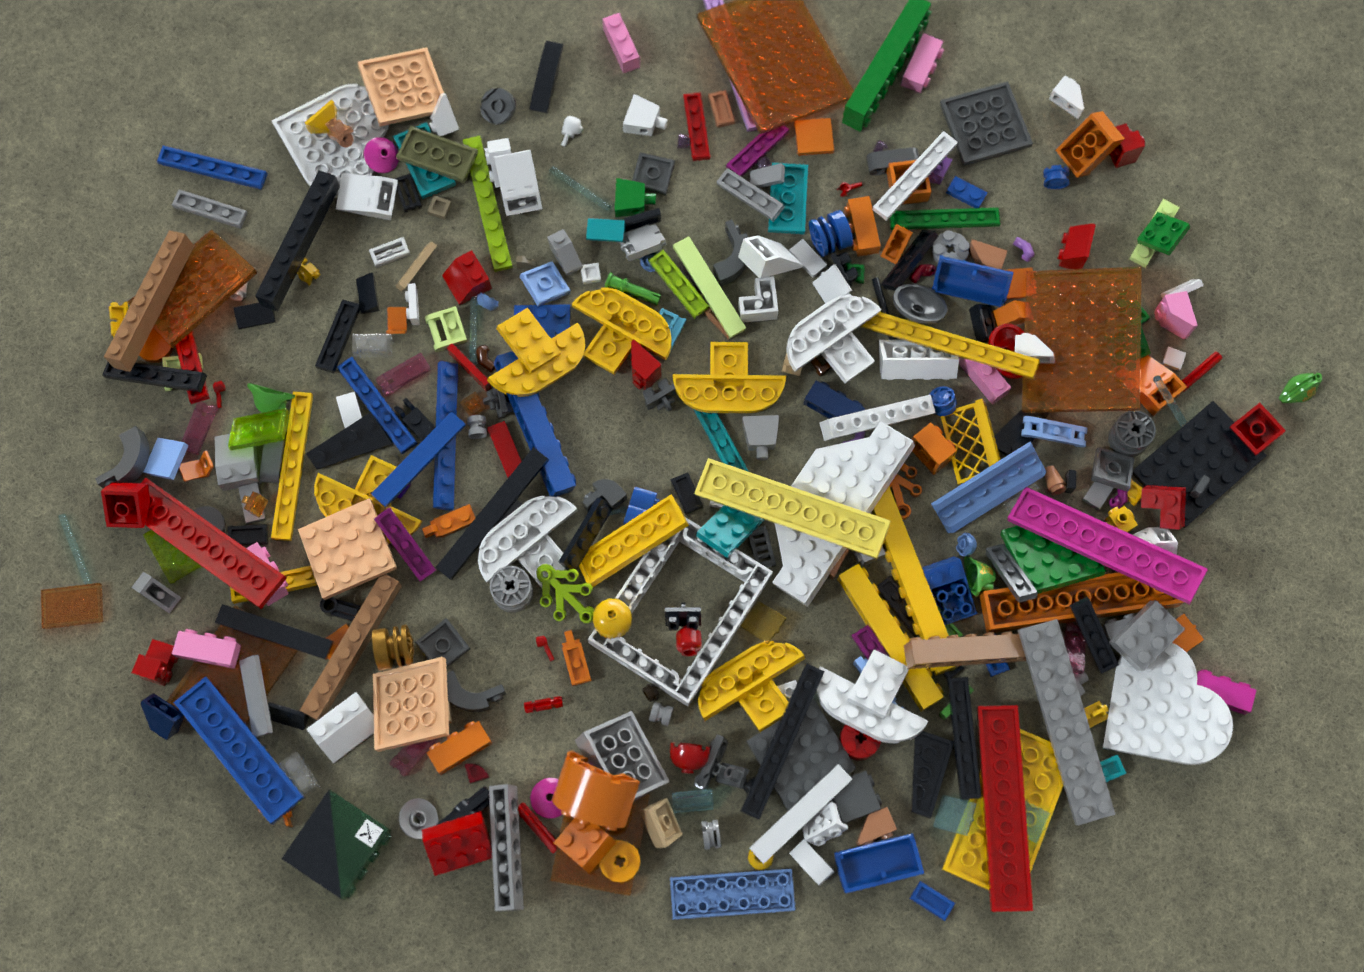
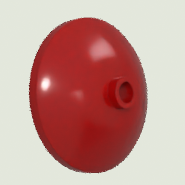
(1004, 338)

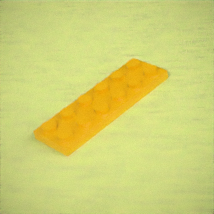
(632, 540)

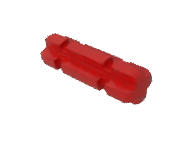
(543, 704)

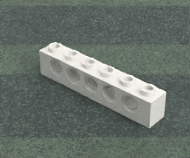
(870, 418)

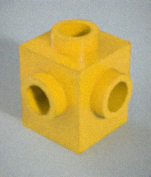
(1121, 519)

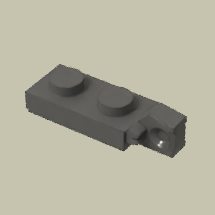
(717, 750)

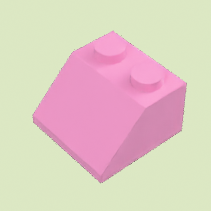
(1176, 314)

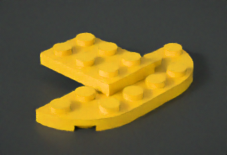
(622, 322)
(539, 359)
(729, 385)
(335, 496)
(750, 682)

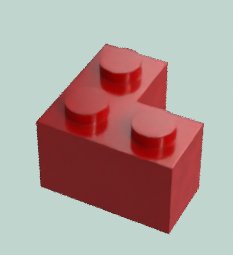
(1129, 149)
(1170, 501)
(156, 664)

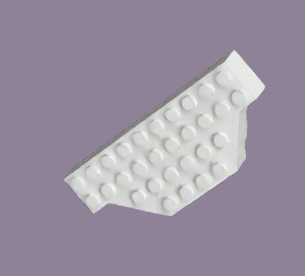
(846, 473)

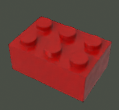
(457, 843)

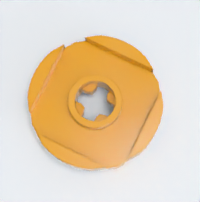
(630, 867)

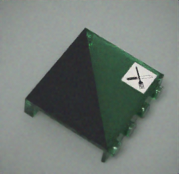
(337, 845)

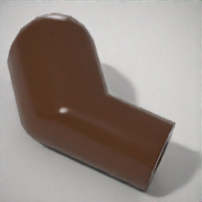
(482, 358)

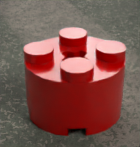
(852, 746)

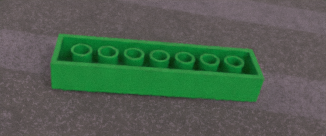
(886, 64)

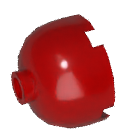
(689, 756)

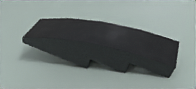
(546, 76)

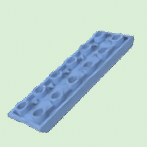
(989, 488)
(732, 894)

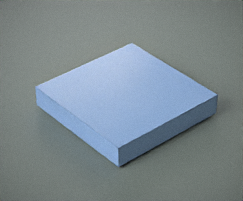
(545, 283)
(165, 458)

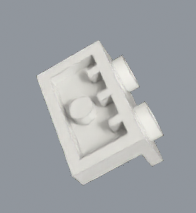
(824, 825)

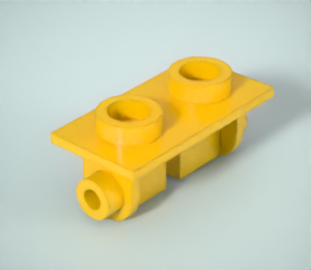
(308, 272)
(117, 313)
(1096, 713)

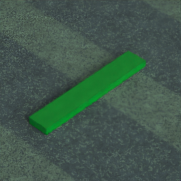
(946, 218)

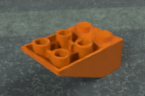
(1149, 393)

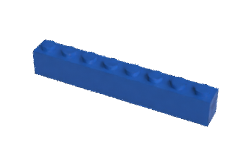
(540, 435)

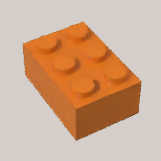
(1089, 144)

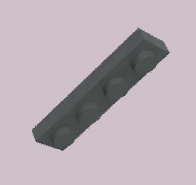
(1011, 573)

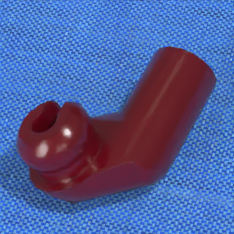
(922, 271)

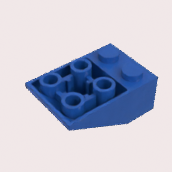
(950, 589)

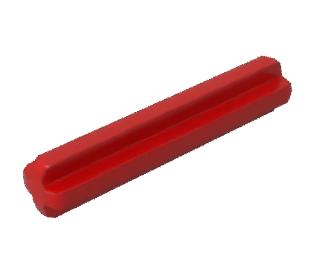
(1202, 369)
(537, 827)

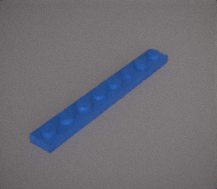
(445, 461)

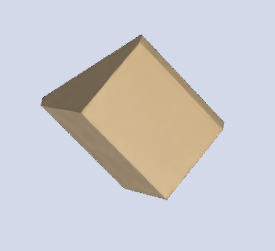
(661, 823)

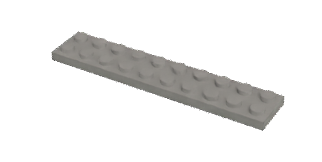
(1066, 722)

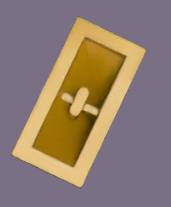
(317, 122)

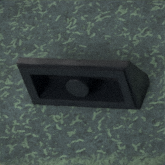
(367, 293)
(253, 315)
(982, 321)
(287, 716)

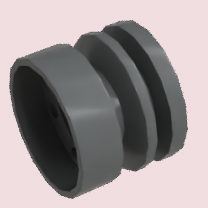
(1132, 443)

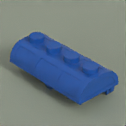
(972, 281)
(878, 863)

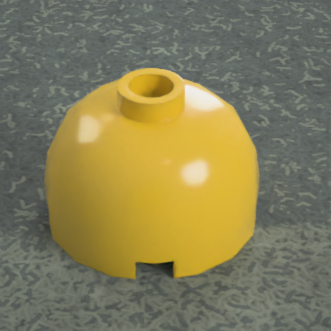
(614, 626)

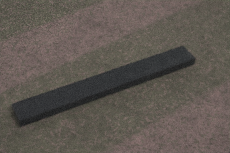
(492, 513)
(782, 741)

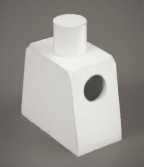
(643, 117)

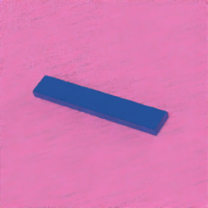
(212, 167)
(377, 405)
(418, 459)

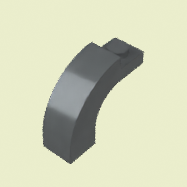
(733, 266)
(133, 460)
(471, 701)

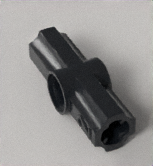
(469, 806)

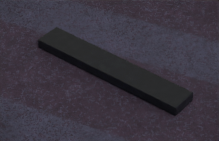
(158, 376)
(890, 593)
(274, 632)
(964, 738)

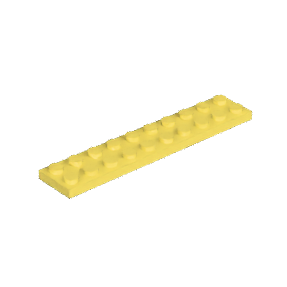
(793, 508)

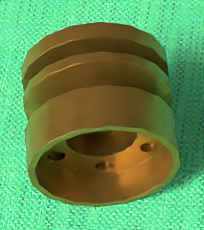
(388, 648)

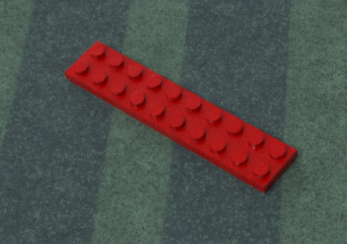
(211, 547)
(1004, 809)

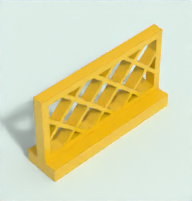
(986, 434)

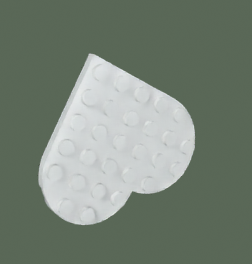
(317, 150)
(1166, 713)

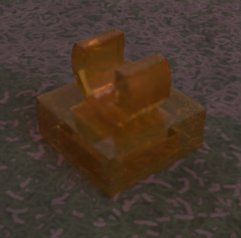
(473, 404)
(255, 504)

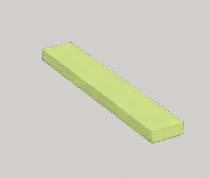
(709, 287)

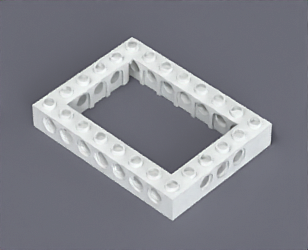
(738, 564)

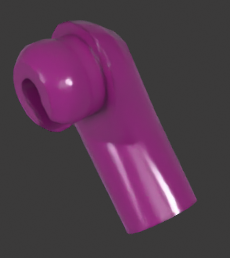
(1119, 500)

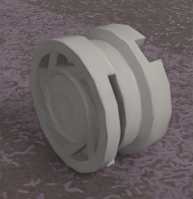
(708, 834)

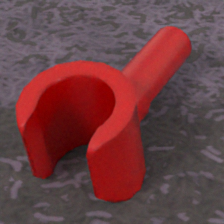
(845, 187)
(219, 387)
(542, 641)

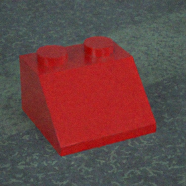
(1076, 246)
(466, 278)
(645, 367)
(1258, 429)
(126, 504)

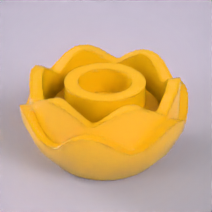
(756, 863)

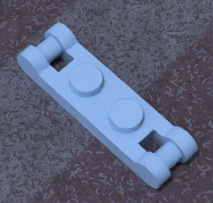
(1054, 431)

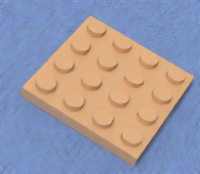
(401, 86)
(347, 549)
(410, 704)

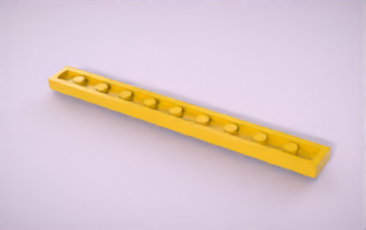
(953, 344)

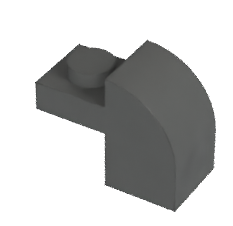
(608, 491)

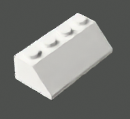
(912, 361)

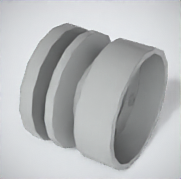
(511, 600)

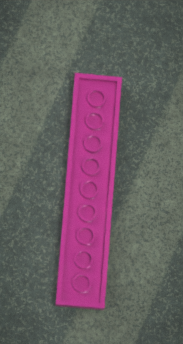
(1108, 545)

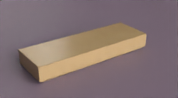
(416, 265)

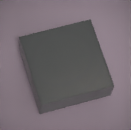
(1199, 487)

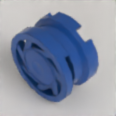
(1056, 177)
(943, 401)

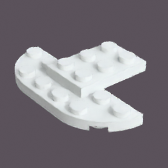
(830, 333)
(525, 537)
(869, 703)

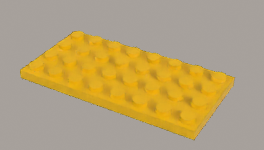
(1041, 787)

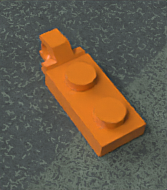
(450, 522)
(575, 660)

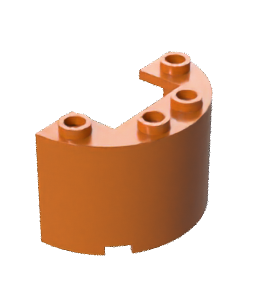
(594, 793)

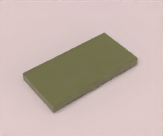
(437, 154)

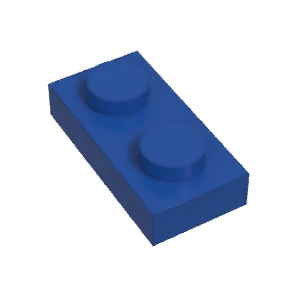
(966, 192)

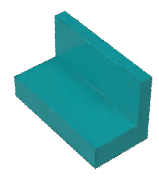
(605, 230)

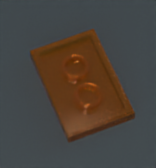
(71, 606)

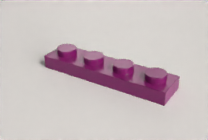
(756, 150)
(404, 544)

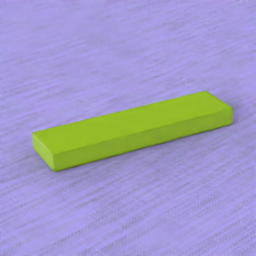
(678, 284)

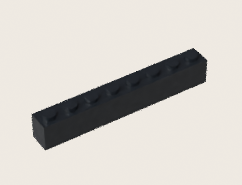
(297, 240)

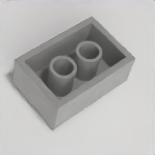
(1146, 635)

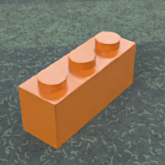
(862, 226)
(459, 747)

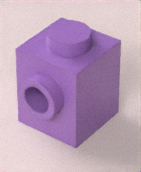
(940, 171)

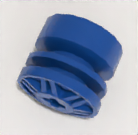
(830, 233)

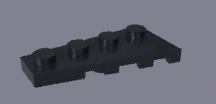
(1010, 438)
(352, 441)
(929, 767)

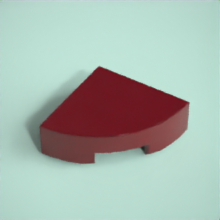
(475, 773)

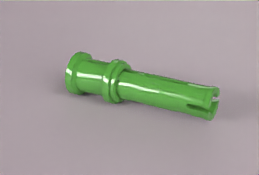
(626, 287)

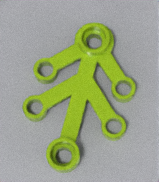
(563, 591)

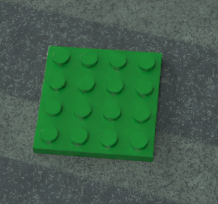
(1046, 562)

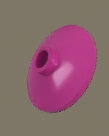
(376, 160)
(540, 803)

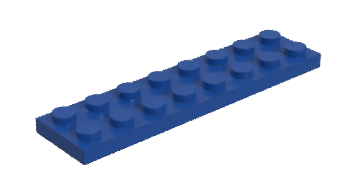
(239, 750)

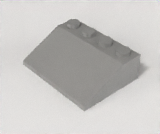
(623, 748)

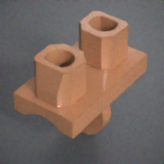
(340, 132)

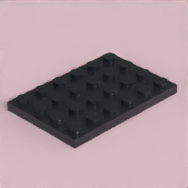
(1200, 449)

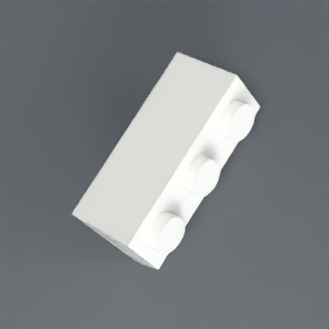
(343, 727)

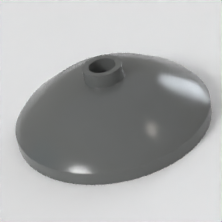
(919, 304)

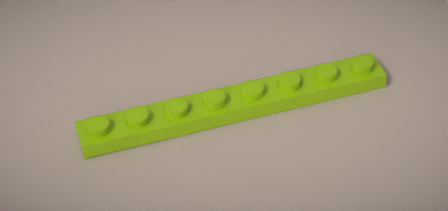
(488, 208)

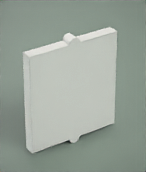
(831, 284)

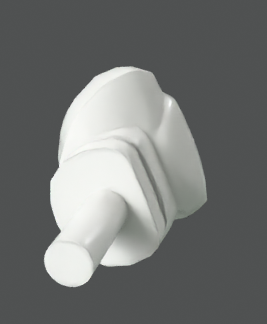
(571, 127)

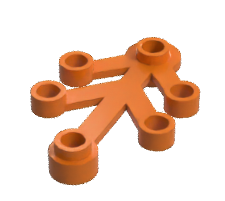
(895, 484)

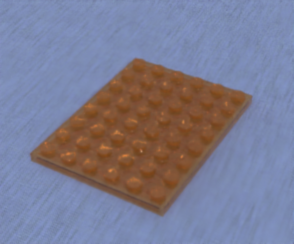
(775, 59)
(1095, 337)

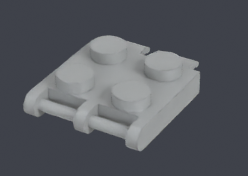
(642, 242)

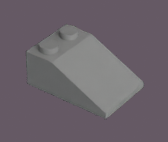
(236, 466)

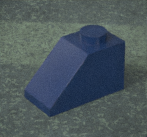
(162, 716)

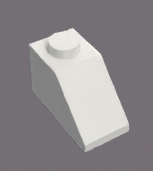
(1068, 96)
(443, 117)
(1033, 347)

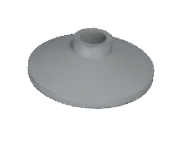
(423, 811)

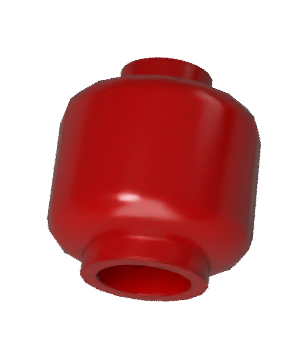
(688, 641)

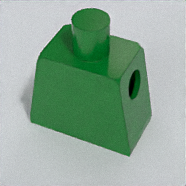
(631, 198)

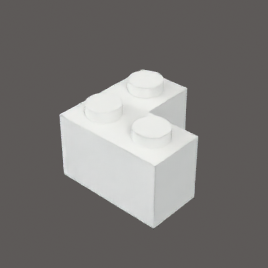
(496, 148)
(762, 305)

